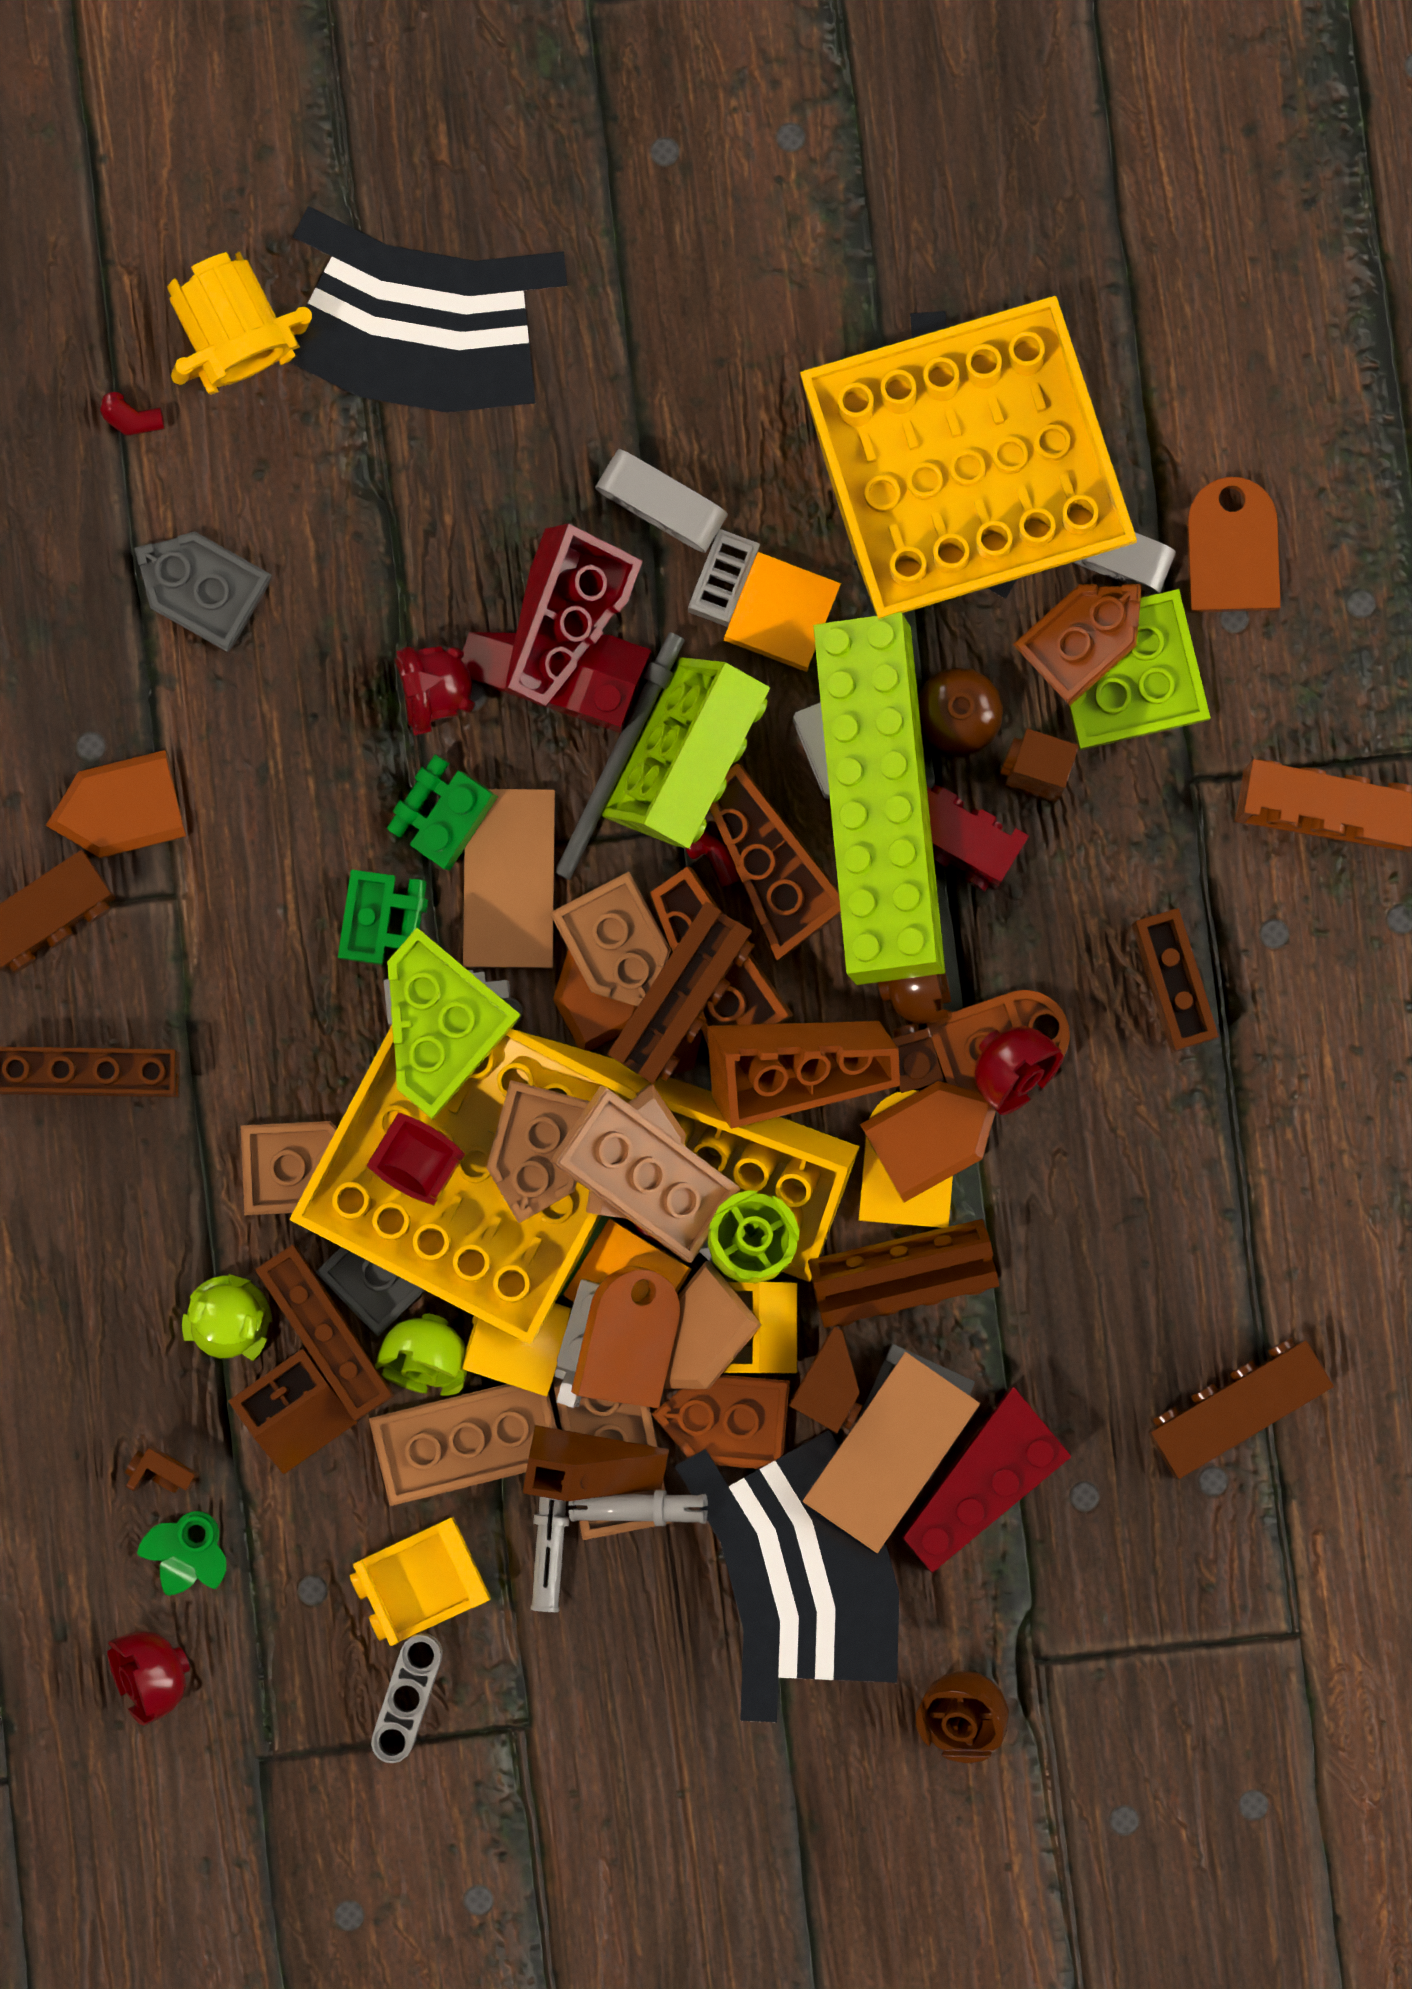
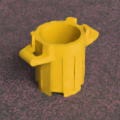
(230, 324)

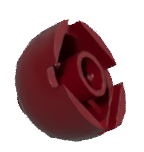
(1013, 1065)
(149, 1673)

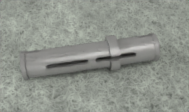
(639, 1507)
(547, 1597)

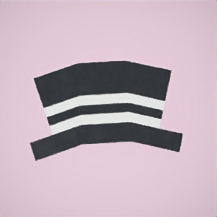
(420, 322)
(802, 1585)

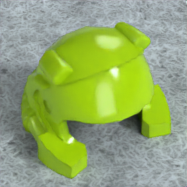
(228, 1318)

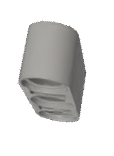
(661, 500)
(1137, 563)
(391, 1714)

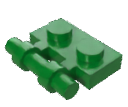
(452, 819)
(369, 913)

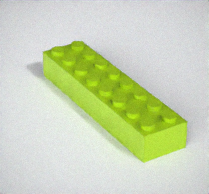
(879, 799)

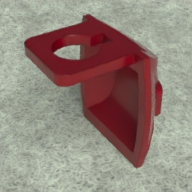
(415, 1159)

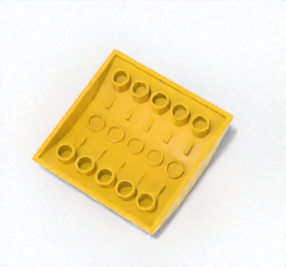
(967, 458)
(469, 1241)

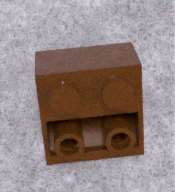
(292, 1411)

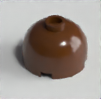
(959, 712)
(919, 997)
(963, 1716)

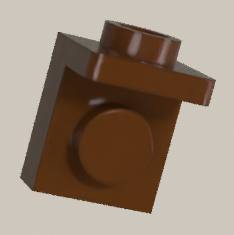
(917, 1058)
(169, 1471)

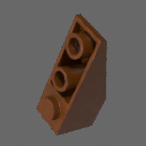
(588, 1466)

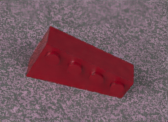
(971, 840)
(989, 1477)

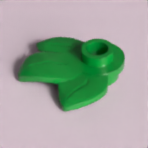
(181, 1557)

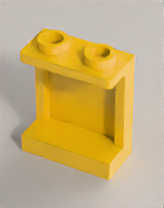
(419, 1582)

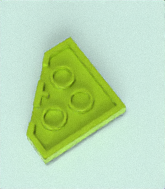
(1151, 686)
(440, 1022)

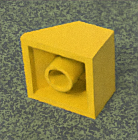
(775, 1342)

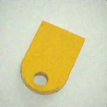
(881, 1200)

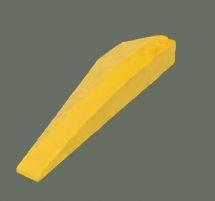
(767, 1156)

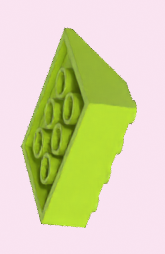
(687, 751)

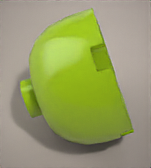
(752, 1237)
(423, 1354)

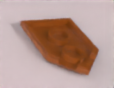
(1083, 637)
(121, 807)
(588, 1015)
(930, 1136)
(734, 1420)

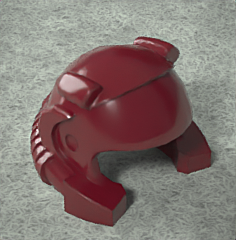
(433, 685)

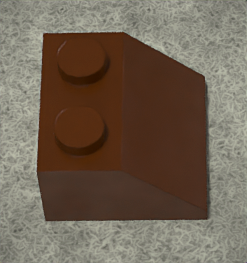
(829, 1386)

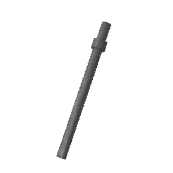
(656, 678)

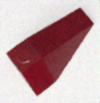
(566, 604)
(595, 692)

